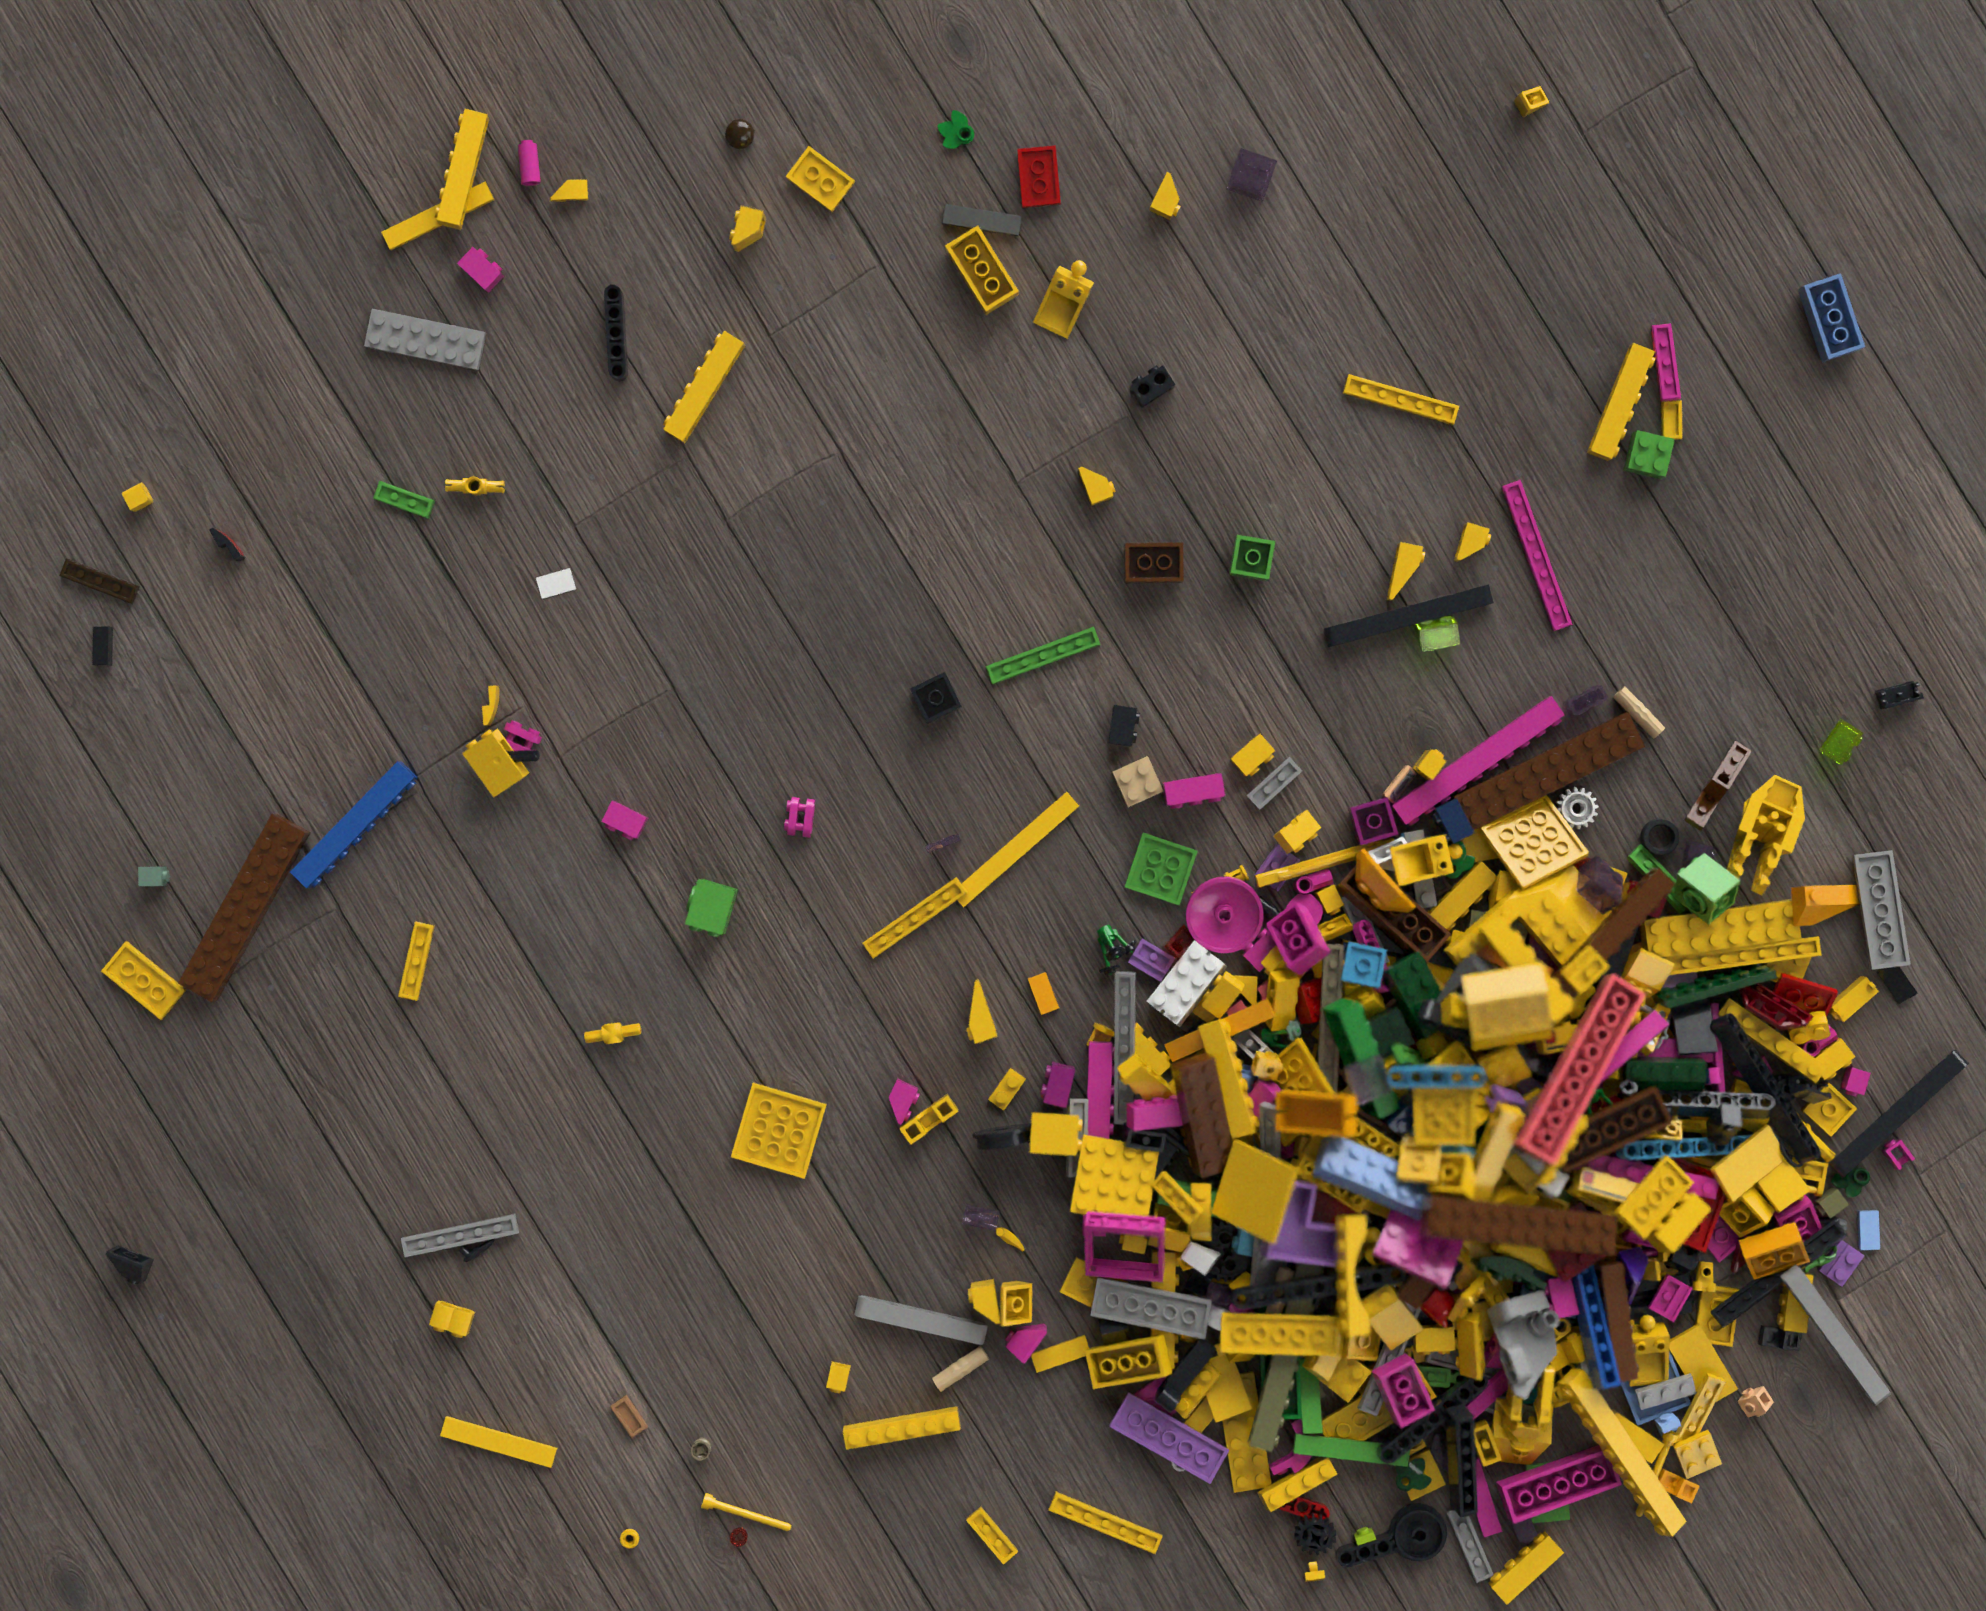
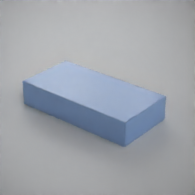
(1868, 1230)

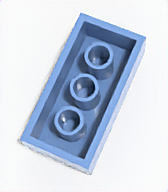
(1831, 317)

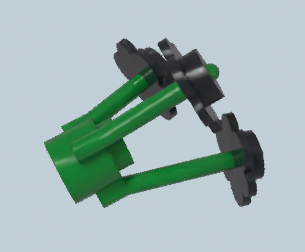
(1107, 936)

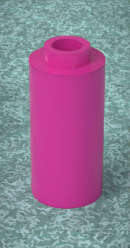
(529, 163)

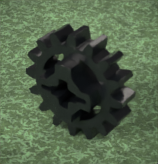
(1319, 1527)

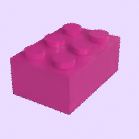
(1193, 790)
(1298, 938)
(1403, 1390)

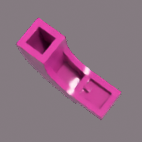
(1292, 1460)

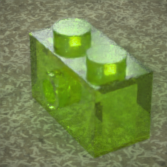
(1438, 633)
(1841, 742)

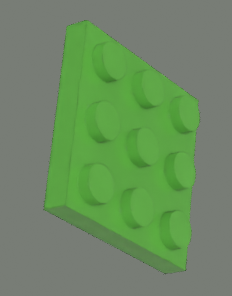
(1160, 868)

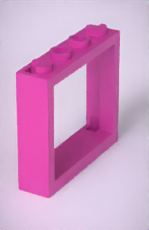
(1124, 1225)

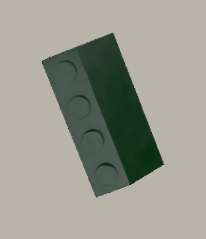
(1666, 1073)

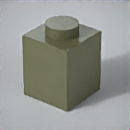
(1830, 1203)

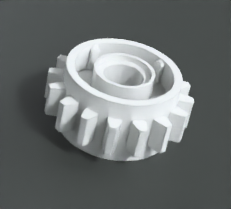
(1584, 800)

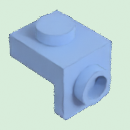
(1667, 1422)

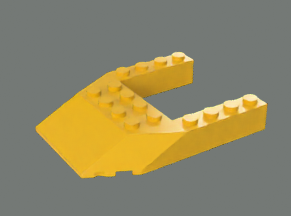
(1549, 912)

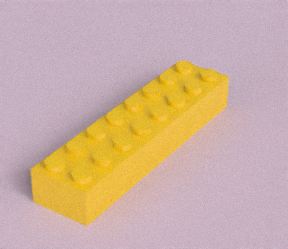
(1733, 928)

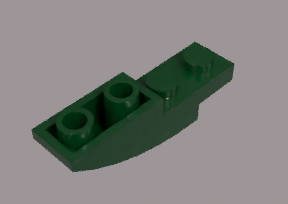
(1509, 1269)

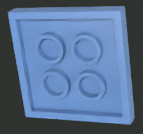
(1648, 1414)

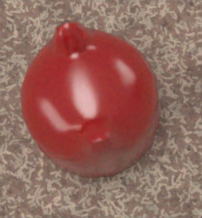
(1438, 1306)

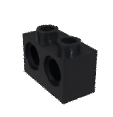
(1155, 390)

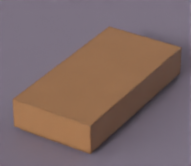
(628, 1416)

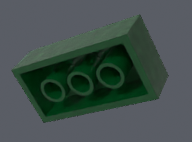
(1410, 984)

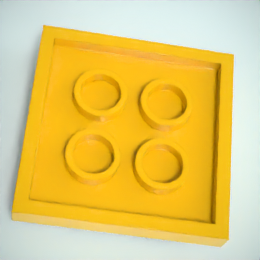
(1444, 1116)

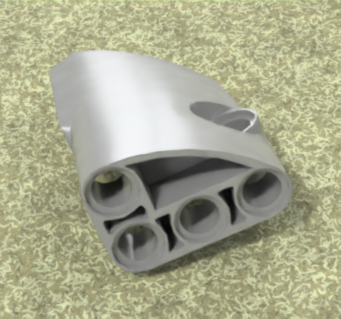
(1525, 1338)

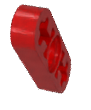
(1317, 1506)

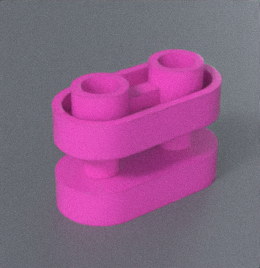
(531, 736)
(792, 824)

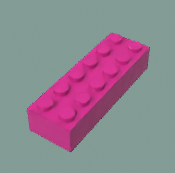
(1557, 1484)

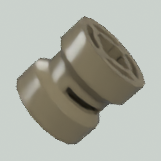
(699, 1452)

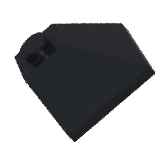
(130, 1264)

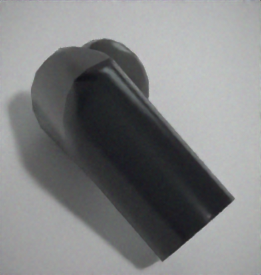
(1825, 1220)

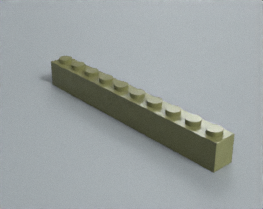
(1279, 1374)

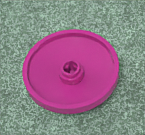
(1224, 914)

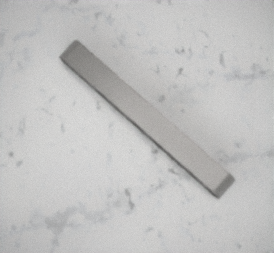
(1835, 1335)

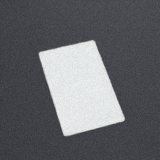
(555, 583)

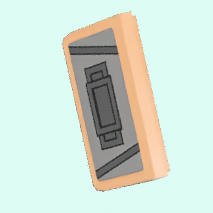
(1399, 784)

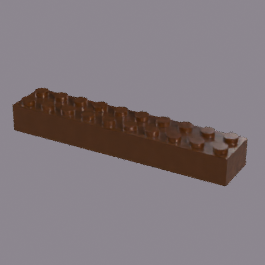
(1550, 770)
(244, 907)
(1518, 1225)

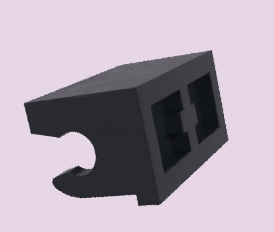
(1898, 694)
(1806, 1090)

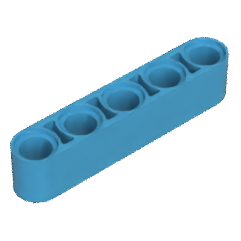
(1445, 1081)

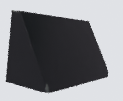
(102, 645)
(1897, 983)

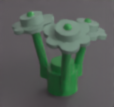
(1292, 1030)

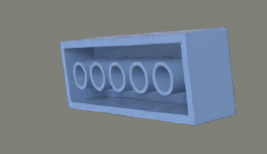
(1368, 1175)

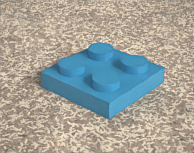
(1363, 965)

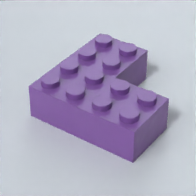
(1299, 1236)

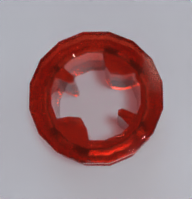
(736, 1531)

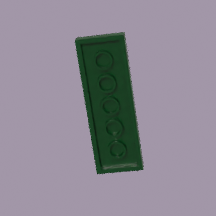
(1714, 985)

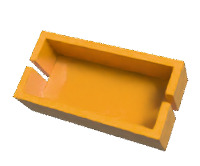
(1316, 1113)

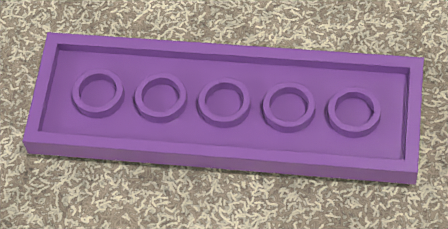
(1169, 1437)

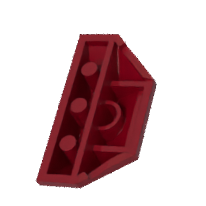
(1773, 1008)

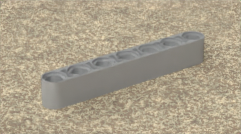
(921, 1319)

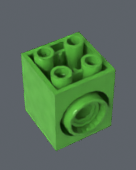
(1706, 888)
(710, 907)

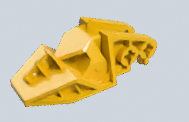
(1774, 818)
(1524, 1441)

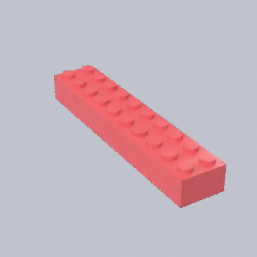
(1579, 1069)

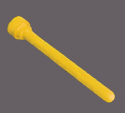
(1669, 1439)
(710, 1502)

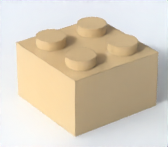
(1137, 781)

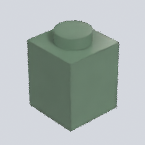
(153, 876)

